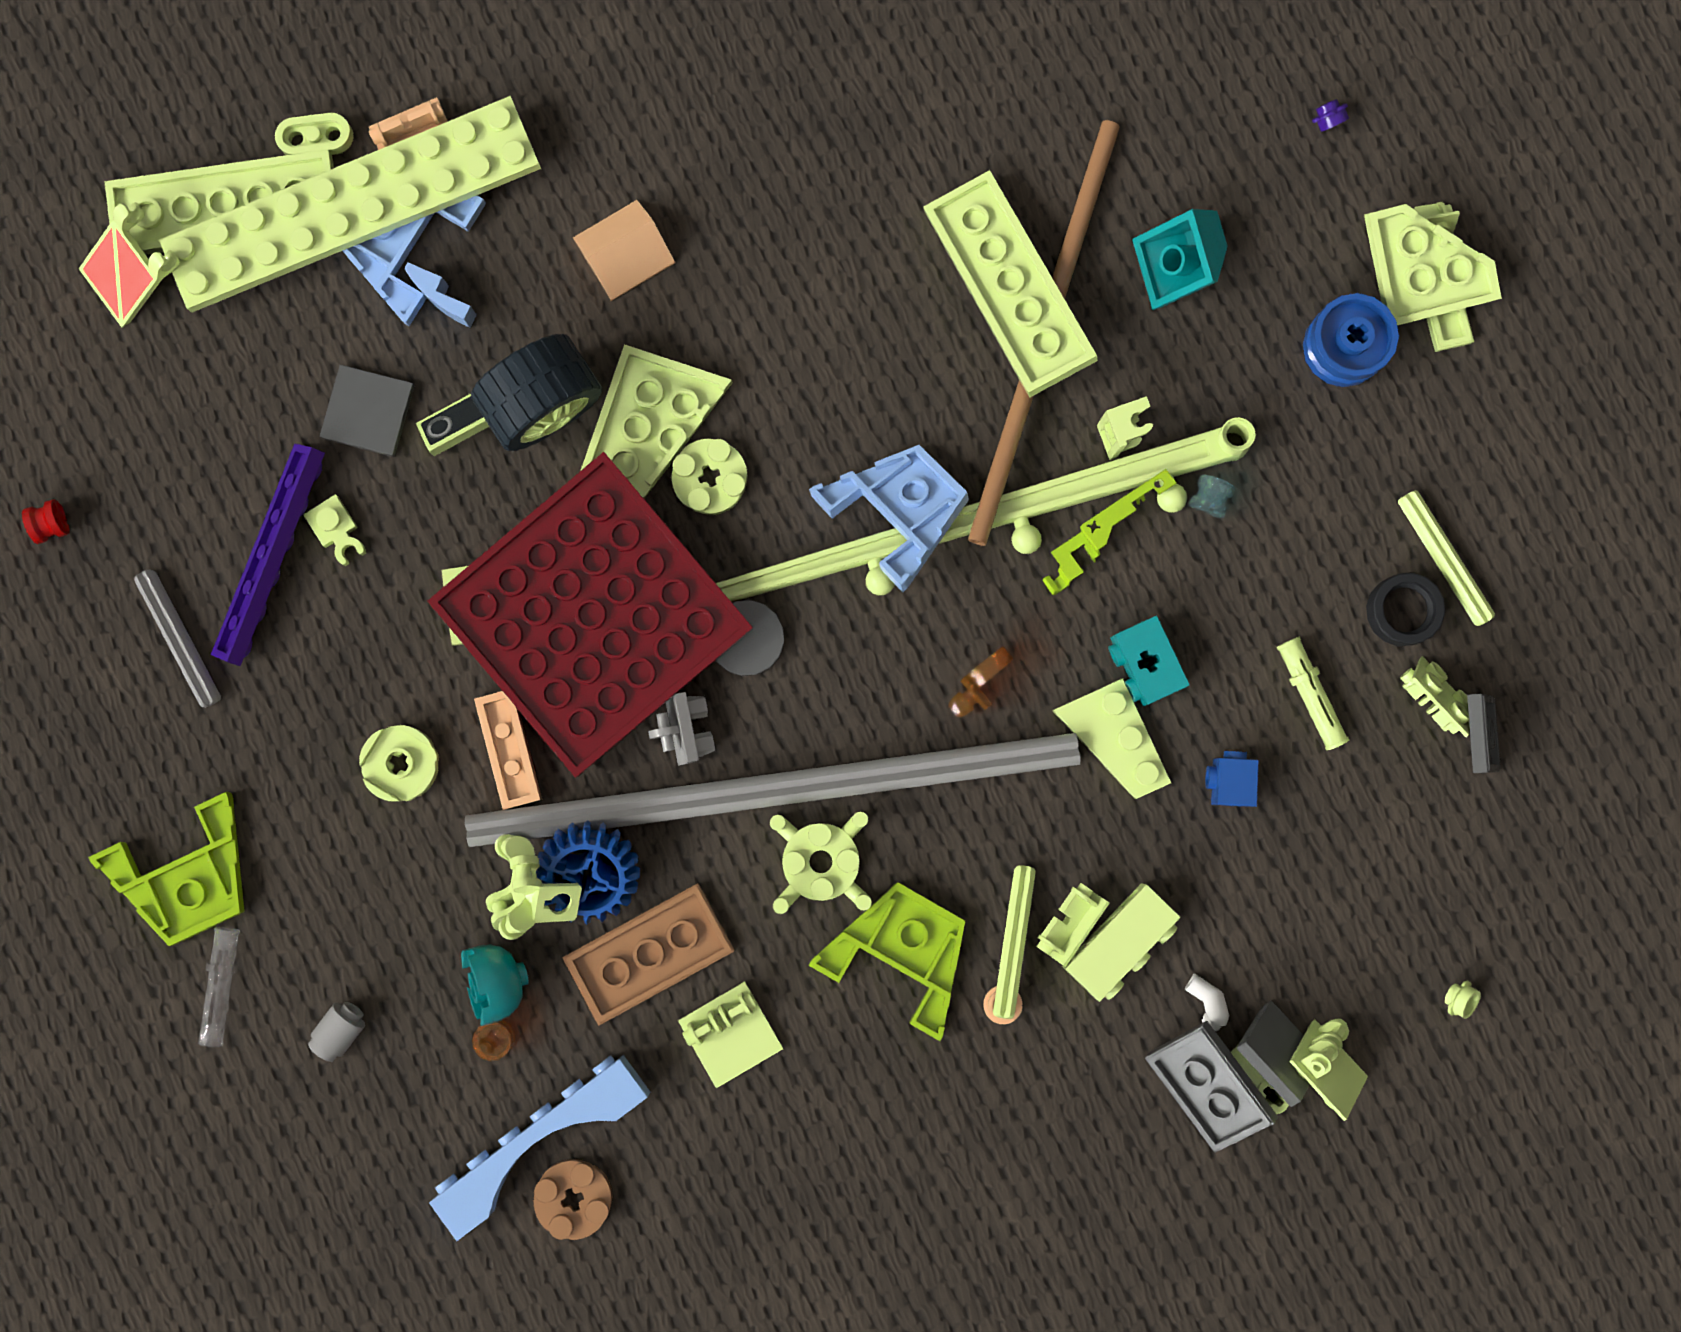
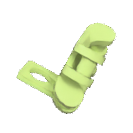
(523, 901)

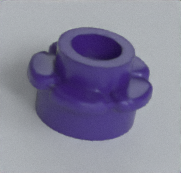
(1330, 115)

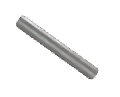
(177, 638)

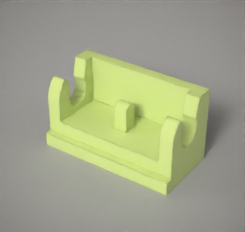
(1120, 427)

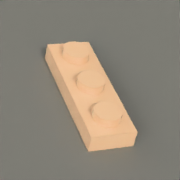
(508, 750)

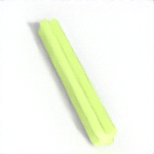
(1446, 558)
(1014, 942)

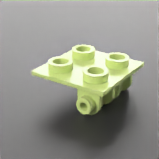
(1452, 704)
(730, 1034)
(1328, 1066)

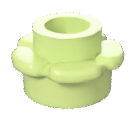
(1462, 999)

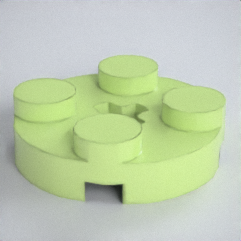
(689, 468)
(377, 768)

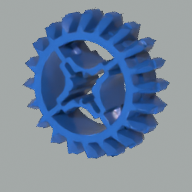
(619, 883)

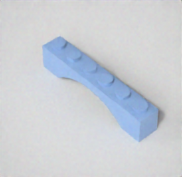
(474, 1196)

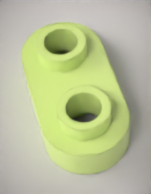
(315, 134)

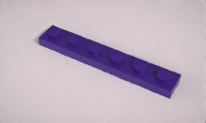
(267, 554)

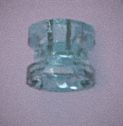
(1212, 496)

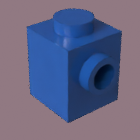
(1233, 780)

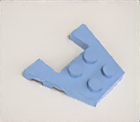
(384, 255)
(911, 495)

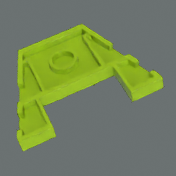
(190, 891)
(911, 937)

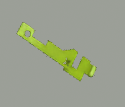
(1094, 541)

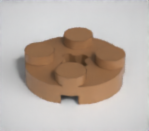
(551, 1191)

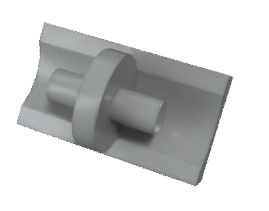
(686, 743)

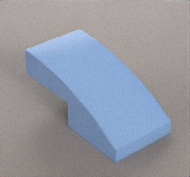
(434, 289)

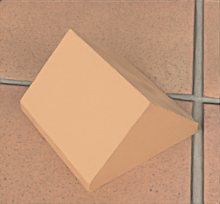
(624, 249)

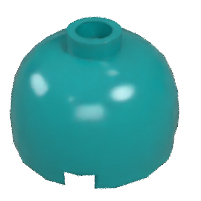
(493, 982)

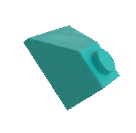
(1181, 256)

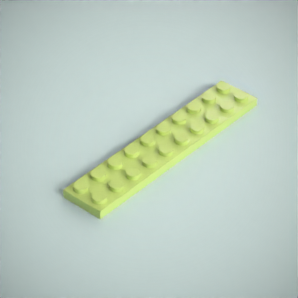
(350, 204)

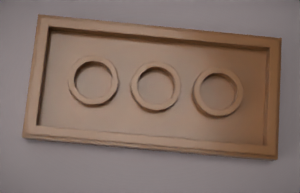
(648, 954)

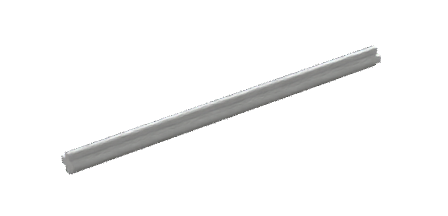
(777, 789)

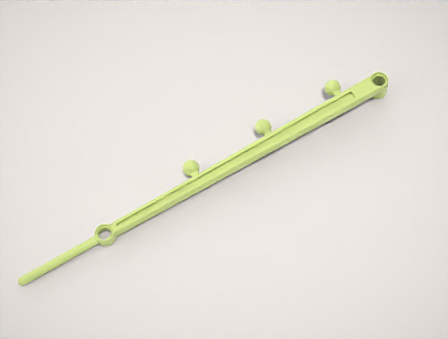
(1015, 507)

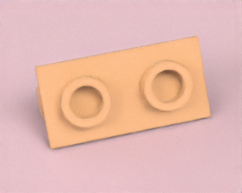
(407, 123)

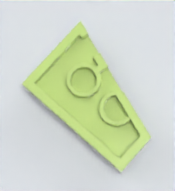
(1117, 736)

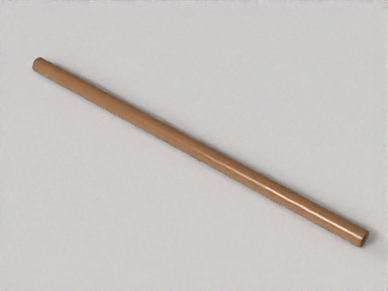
(1062, 277)

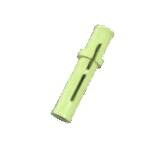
(1312, 693)

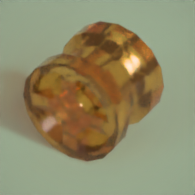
(501, 1038)

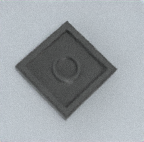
(367, 411)
(1484, 733)
(1269, 1048)

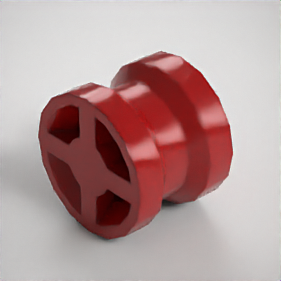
(45, 521)

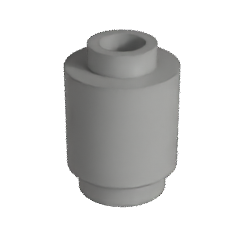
(336, 1031)

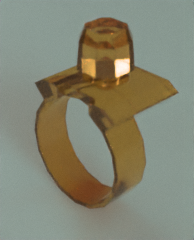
(963, 703)

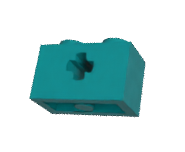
(1152, 642)

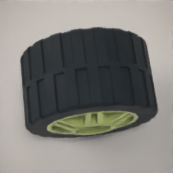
(536, 392)

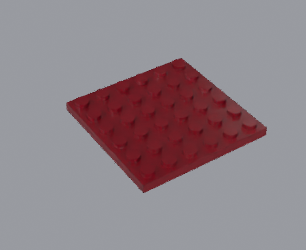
(590, 614)

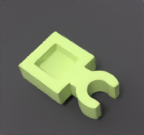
(332, 525)

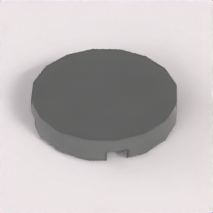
(758, 648)

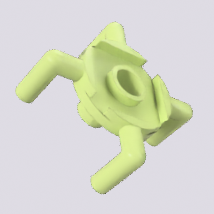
(804, 879)

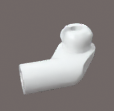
(1213, 1000)

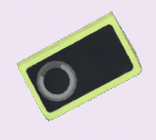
(451, 425)

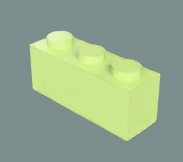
(1122, 943)

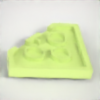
(1426, 267)

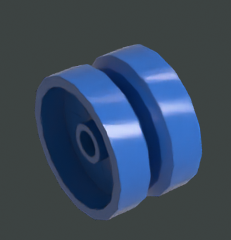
(1371, 334)

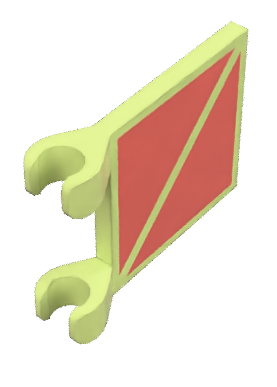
(121, 269)

